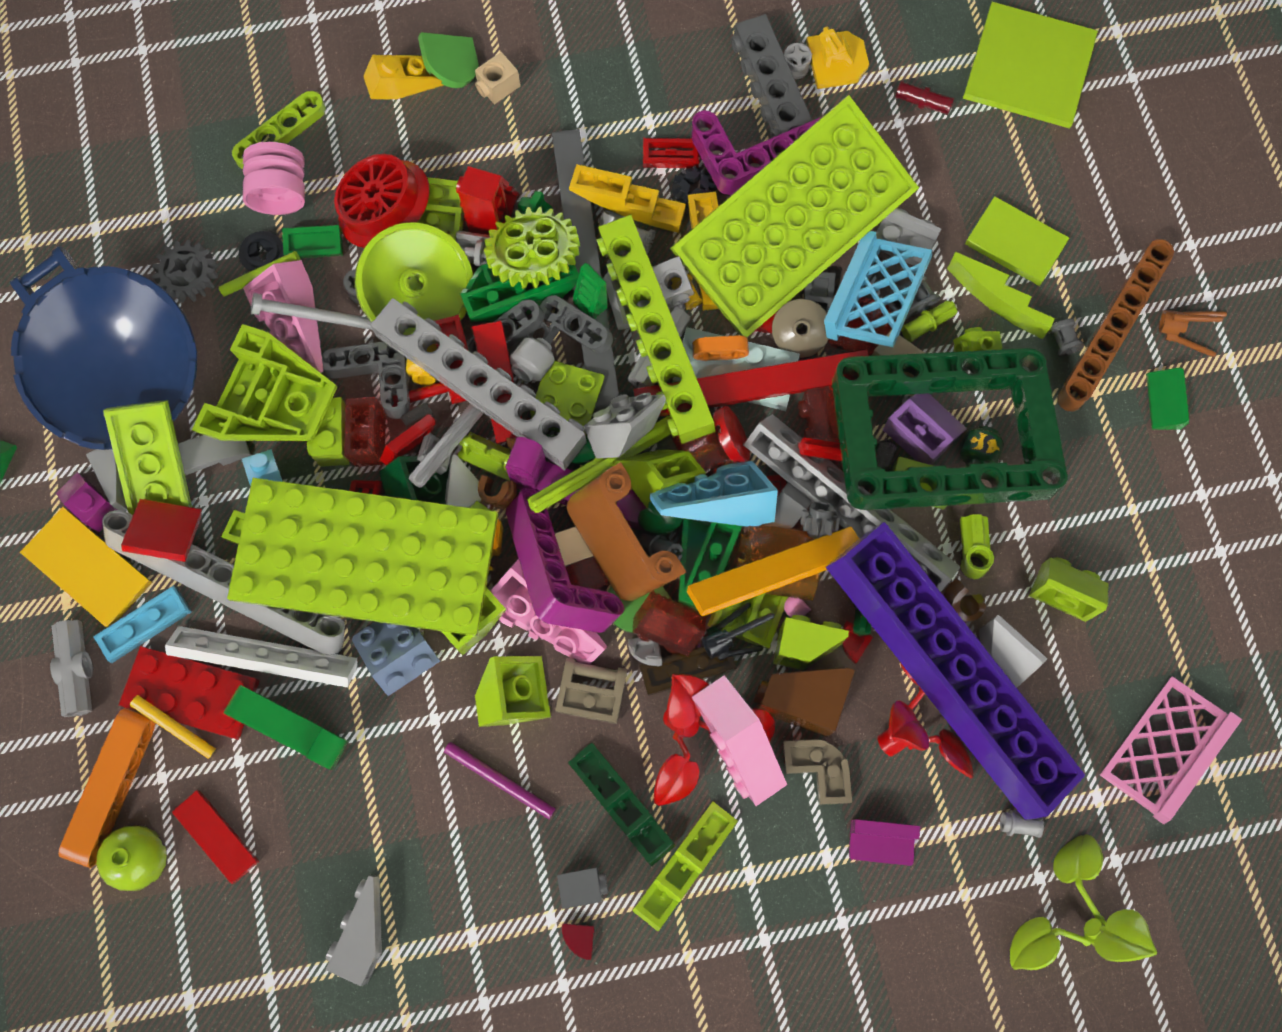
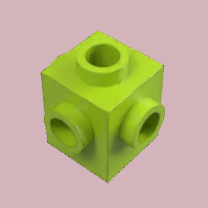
(978, 340)

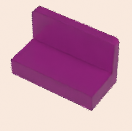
(882, 842)

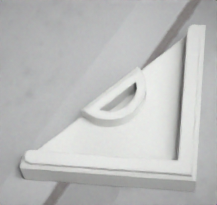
(461, 484)

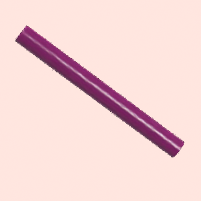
(499, 780)

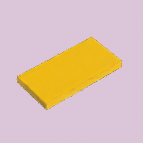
(86, 567)

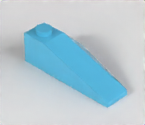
(732, 496)

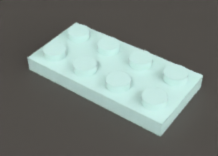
(758, 357)

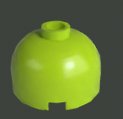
(131, 858)

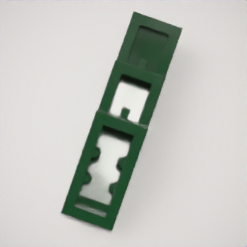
(621, 804)

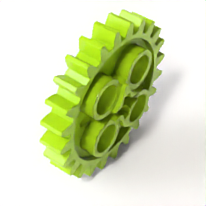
(532, 247)

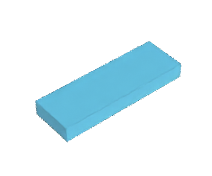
(142, 624)

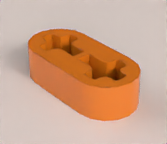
(720, 348)

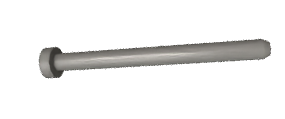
(259, 304)

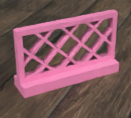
(1188, 772)

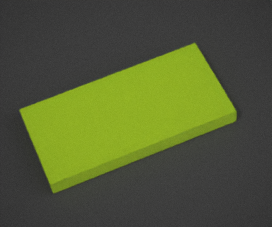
(147, 454)

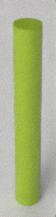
(238, 283)

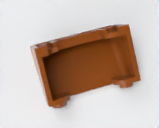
(613, 541)

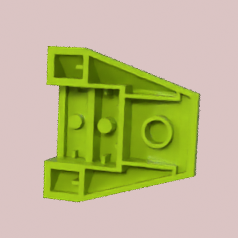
(268, 394)

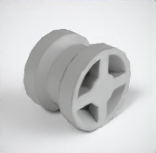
(802, 55)

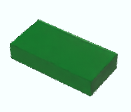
(313, 241)

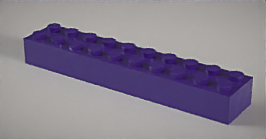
(956, 672)

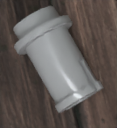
(1015, 823)

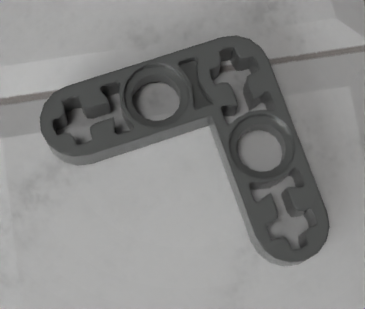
(562, 322)
(385, 366)

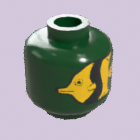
(982, 446)

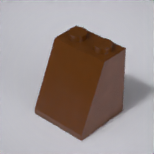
(806, 698)

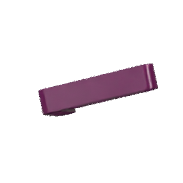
(731, 162)
(529, 469)
(546, 577)

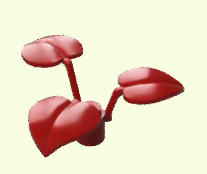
(907, 732)
(678, 773)

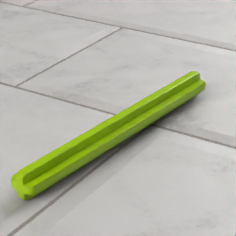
(592, 469)

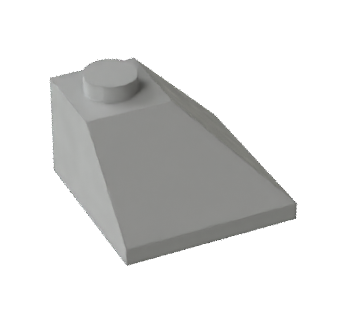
(1010, 650)

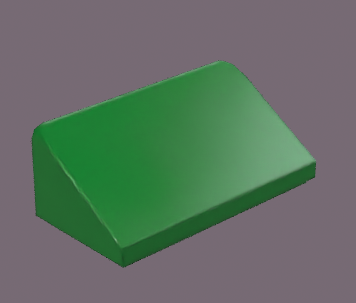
(1168, 399)

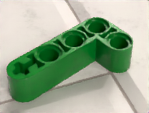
(286, 727)

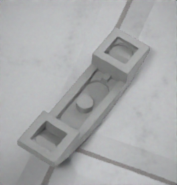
(207, 451)

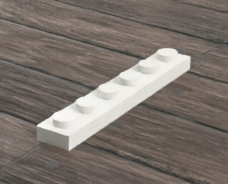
(261, 656)

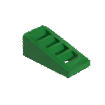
(590, 292)

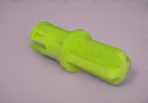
(929, 320)

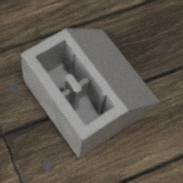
(623, 423)

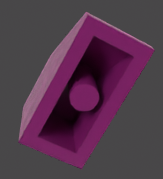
(85, 501)

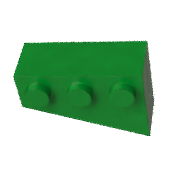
(705, 553)

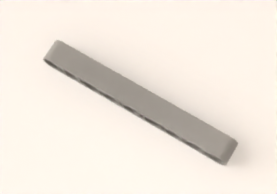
(213, 577)

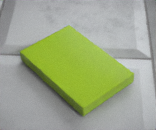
(1017, 241)

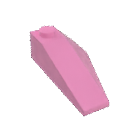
(289, 284)
(514, 596)

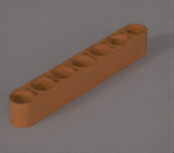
(1111, 336)

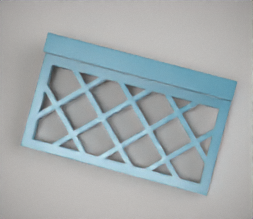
(853, 288)

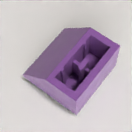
(923, 428)

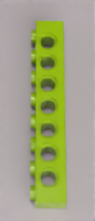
(621, 236)

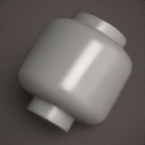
(532, 359)

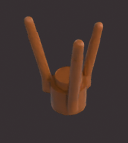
(1177, 322)

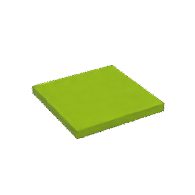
(1030, 65)

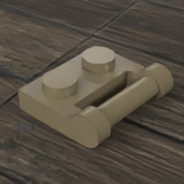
(588, 700)

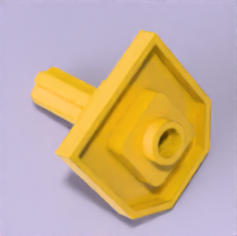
(837, 58)

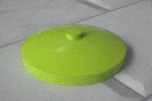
(416, 267)

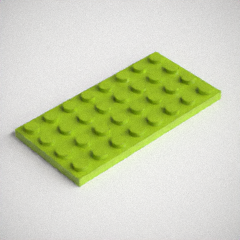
(795, 217)
(364, 556)

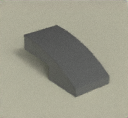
(821, 290)

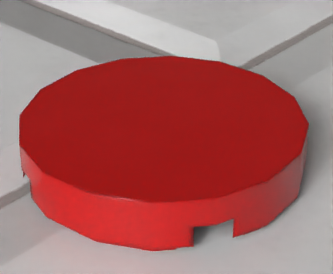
(732, 435)

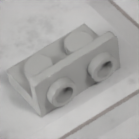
(907, 230)

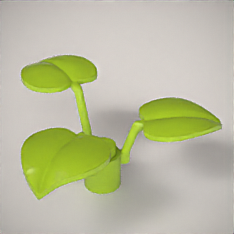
(1119, 939)

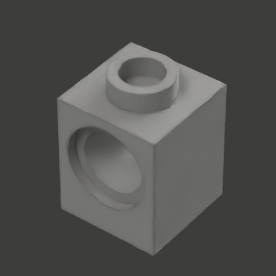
(669, 270)

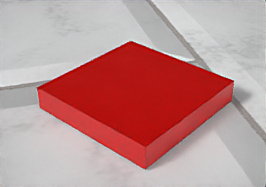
(161, 530)

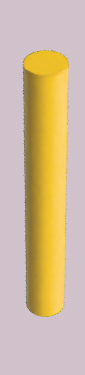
(172, 726)

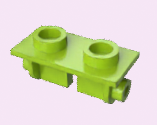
(485, 454)

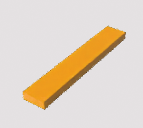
(769, 572)

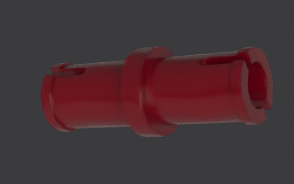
(924, 98)

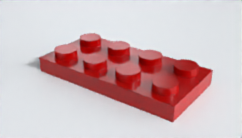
(186, 691)

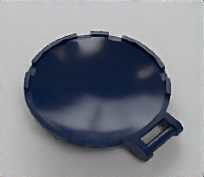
(98, 344)

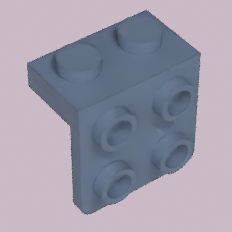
(394, 654)

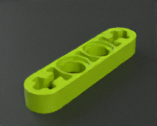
(275, 123)

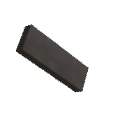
(697, 664)

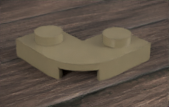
(826, 762)

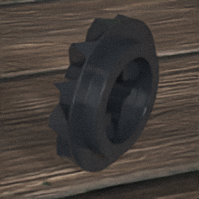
(681, 184)
(250, 249)

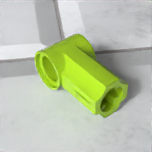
(975, 543)

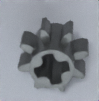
(820, 520)

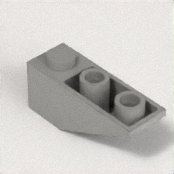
(361, 942)

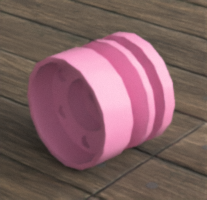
(273, 178)

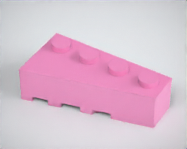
(740, 741)

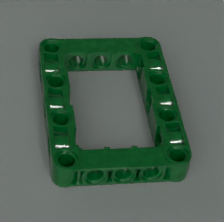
(942, 374)

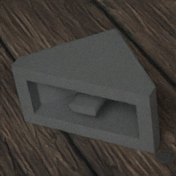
(789, 507)

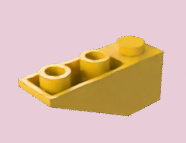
(398, 76)

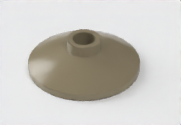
(785, 326)

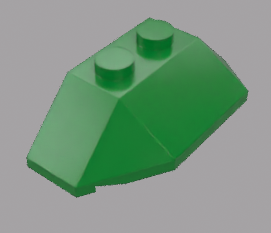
(489, 298)

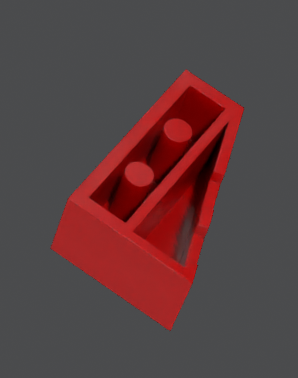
(485, 199)

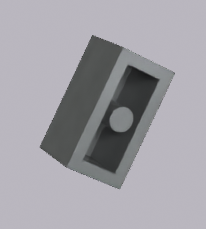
(582, 887)

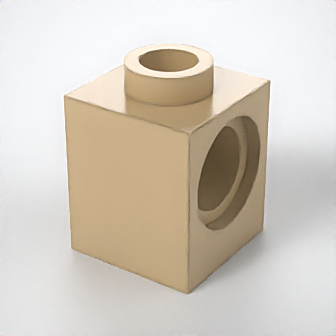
(497, 68)

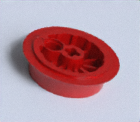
(371, 200)

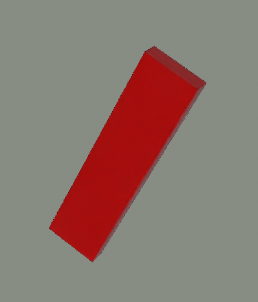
(492, 345)

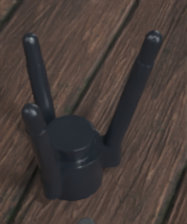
(718, 642)

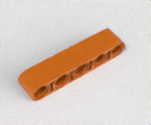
(107, 787)

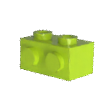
(329, 441)

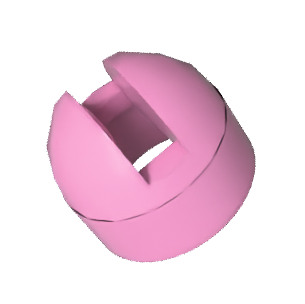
(796, 606)

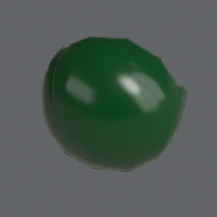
(655, 523)

